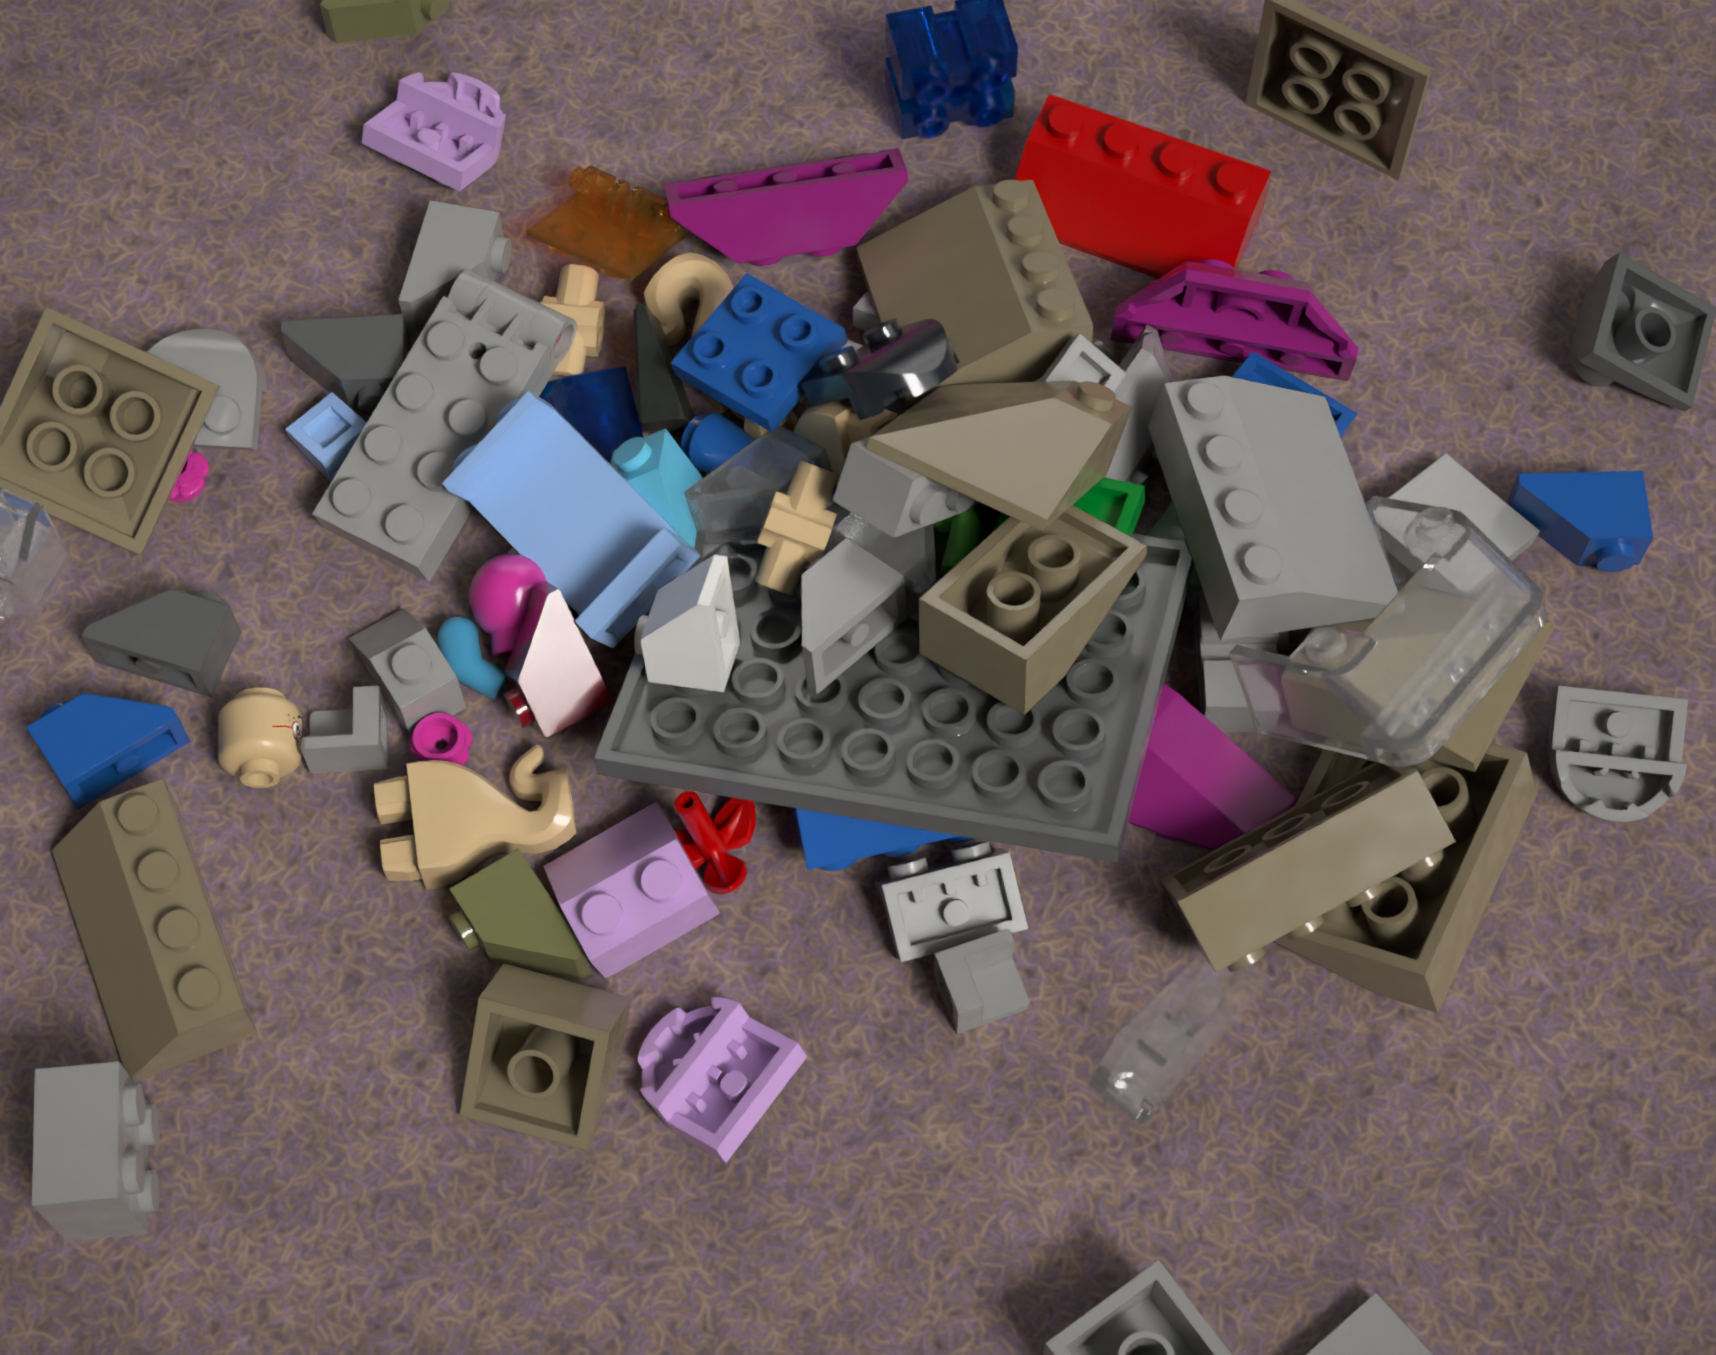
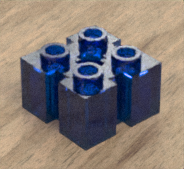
(947, 62)

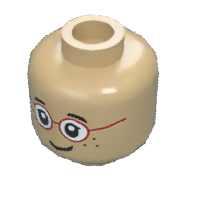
(259, 737)

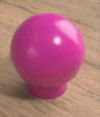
(501, 597)

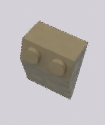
(1026, 604)

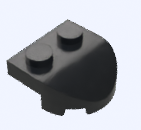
(885, 368)

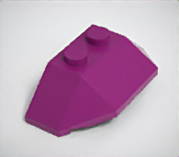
(789, 207)
(1235, 312)

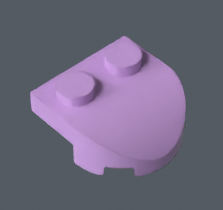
(440, 128)
(715, 1073)

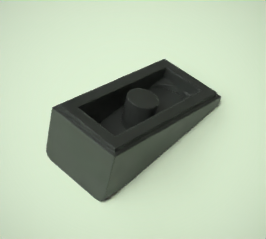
(659, 392)

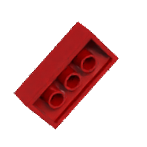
(1139, 191)

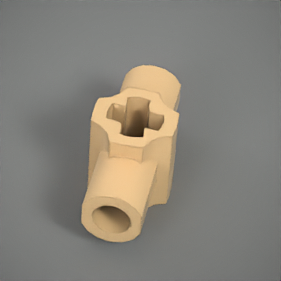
(577, 300)
(796, 527)

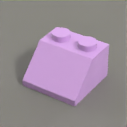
(630, 891)

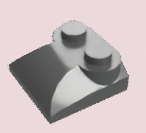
(1642, 333)

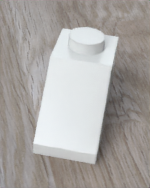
(691, 629)

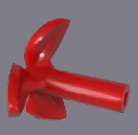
(712, 840)

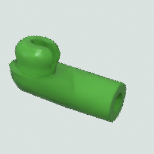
(964, 537)

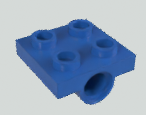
(758, 352)

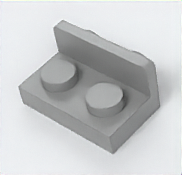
(950, 900)

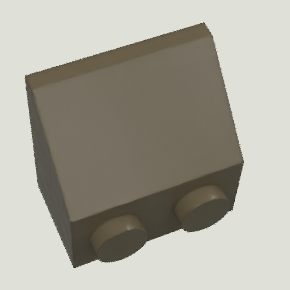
(543, 1055)

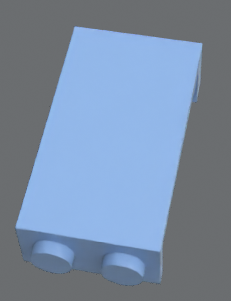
(571, 516)

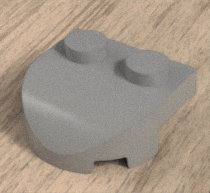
(233, 366)
(1616, 750)

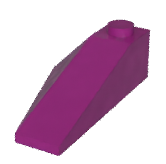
(1200, 781)

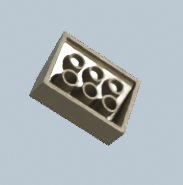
(988, 275)
(1421, 923)

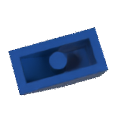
(1588, 515)
(104, 741)

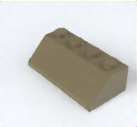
(1308, 863)
(151, 932)

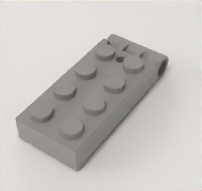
(435, 408)

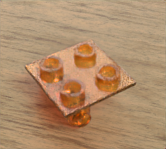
(610, 225)

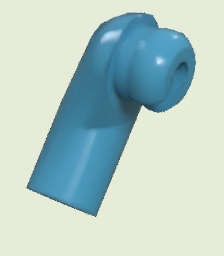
(461, 649)

